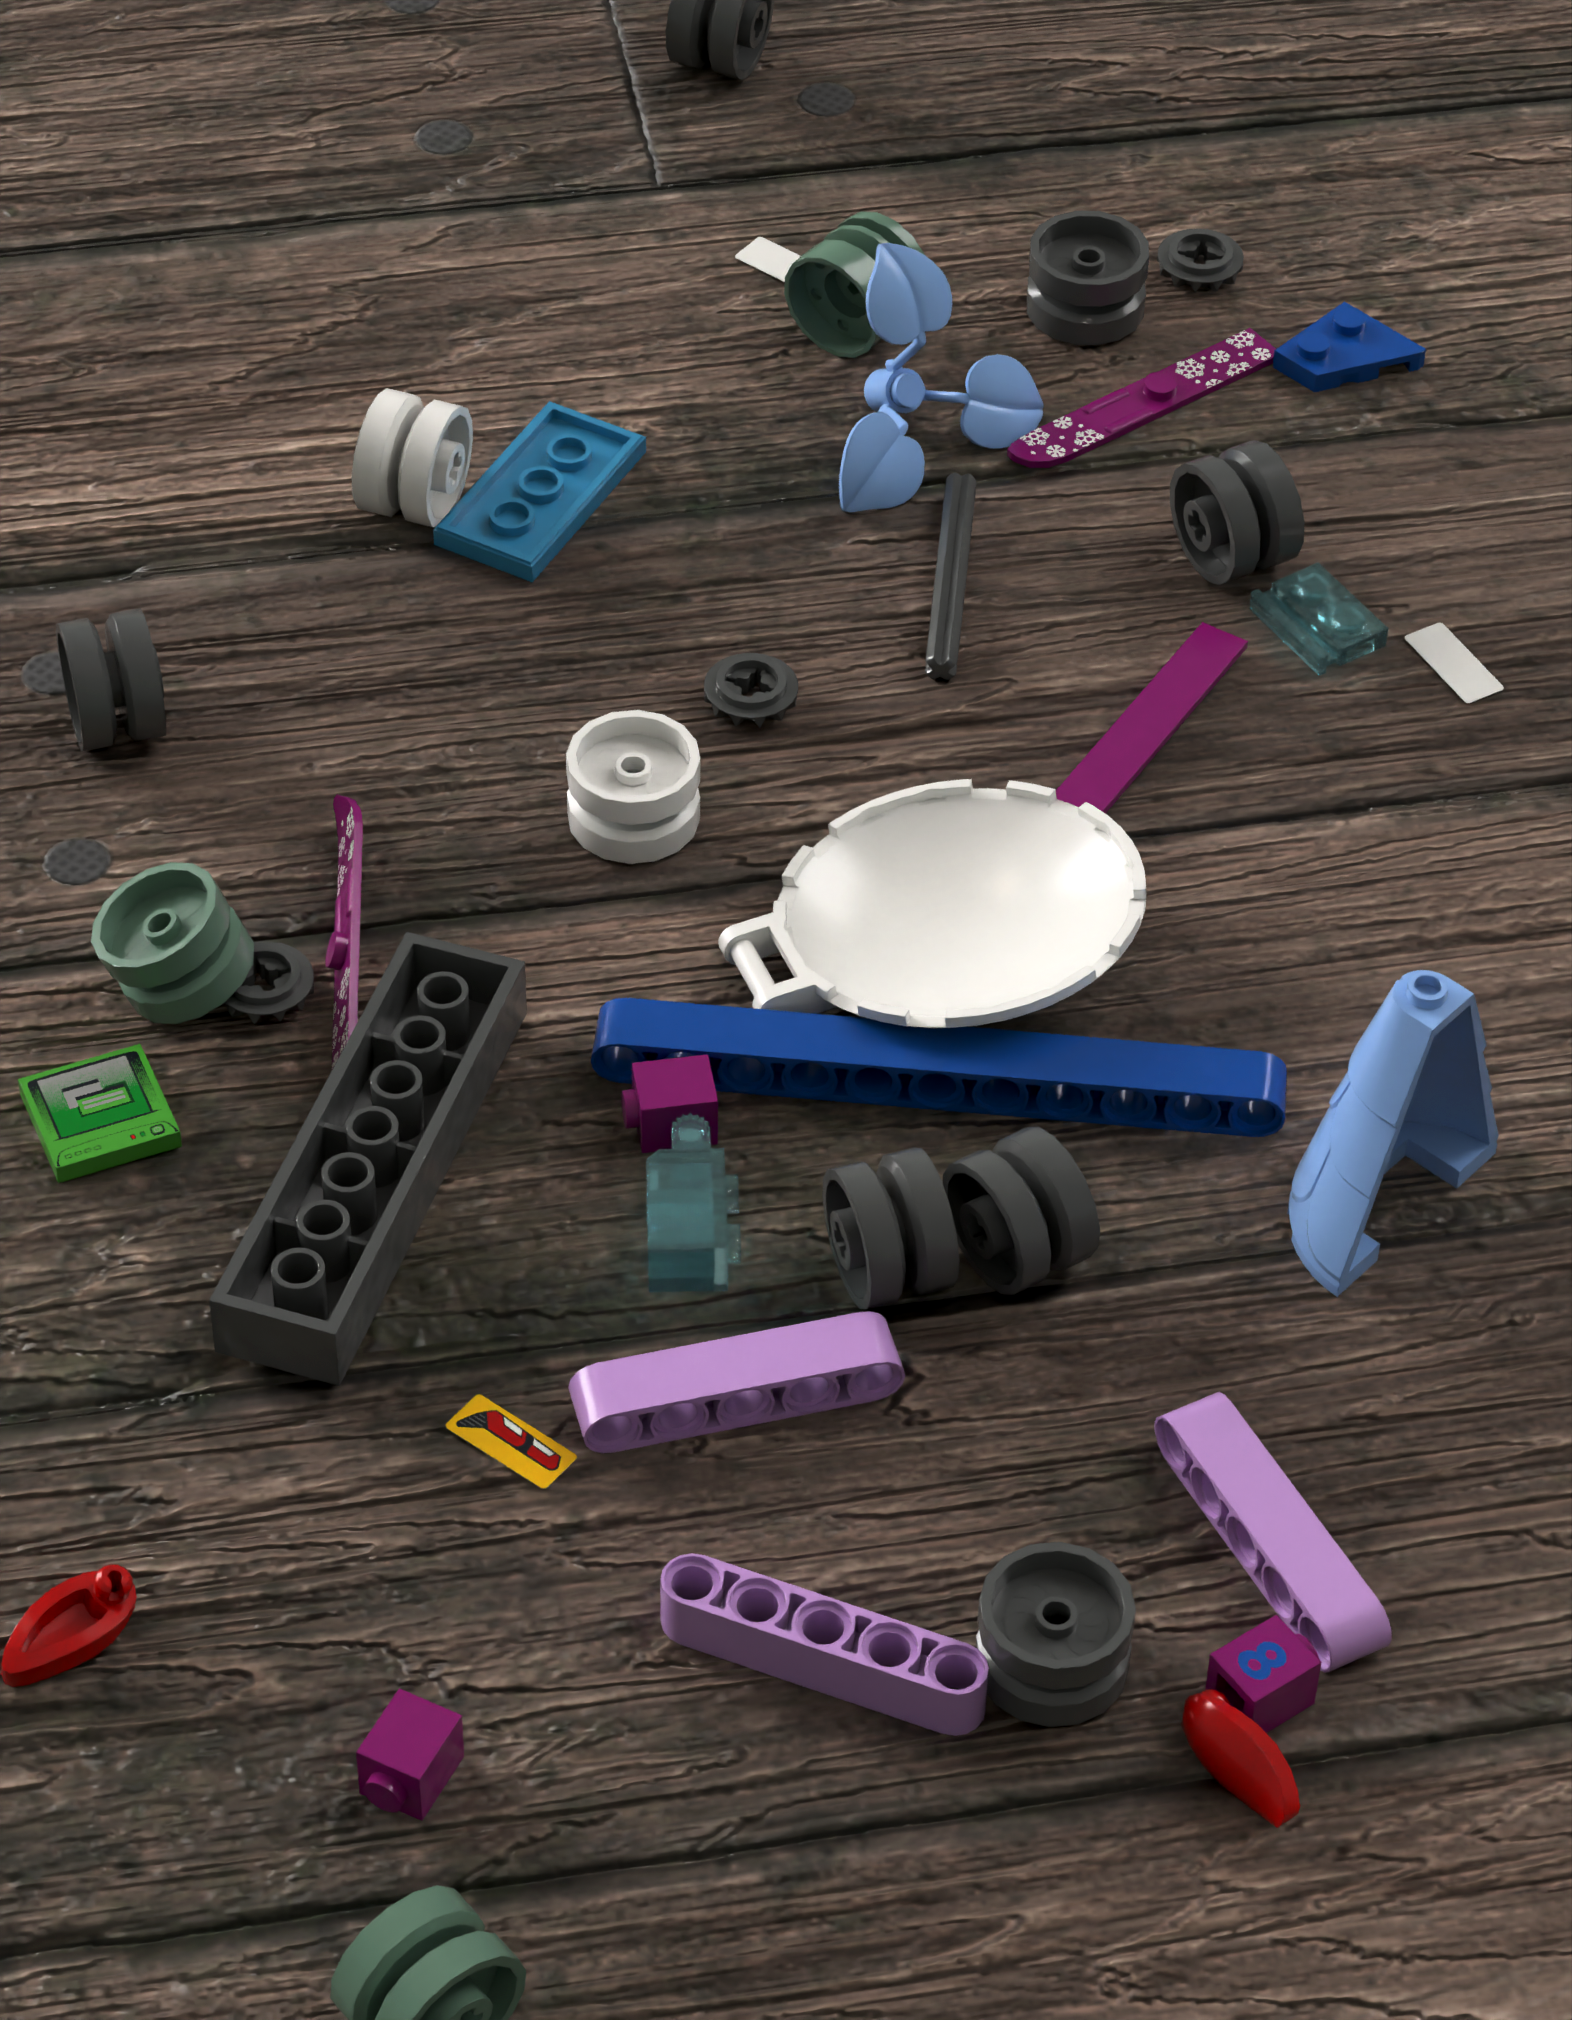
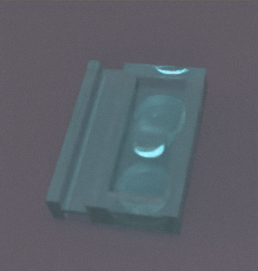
(1319, 618)

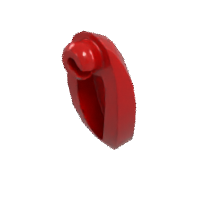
(69, 1625)
(1240, 1756)

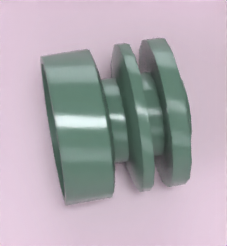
(831, 281)

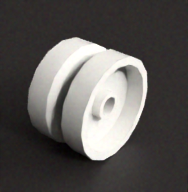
(412, 457)
(633, 786)

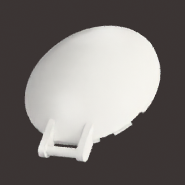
(947, 908)

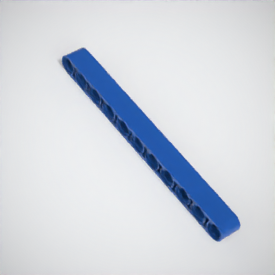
(951, 1067)

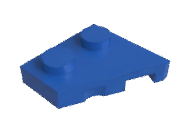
(1344, 349)

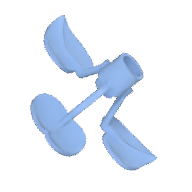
(1001, 401)

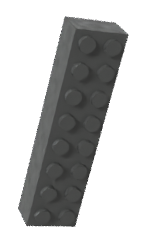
(369, 1159)

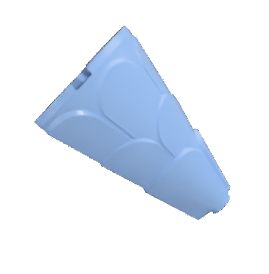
(1408, 1091)

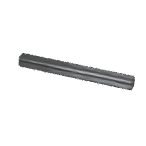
(950, 576)

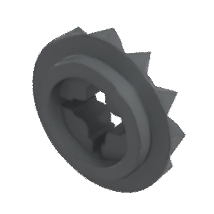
(1181, 250)
(740, 673)
(281, 967)

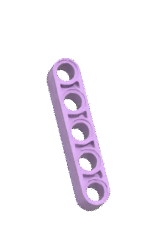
(735, 1382)
(1272, 1531)
(716, 1609)

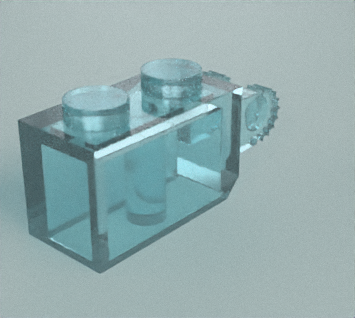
(689, 1212)

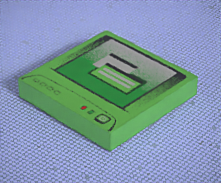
(99, 1113)

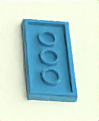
(540, 491)

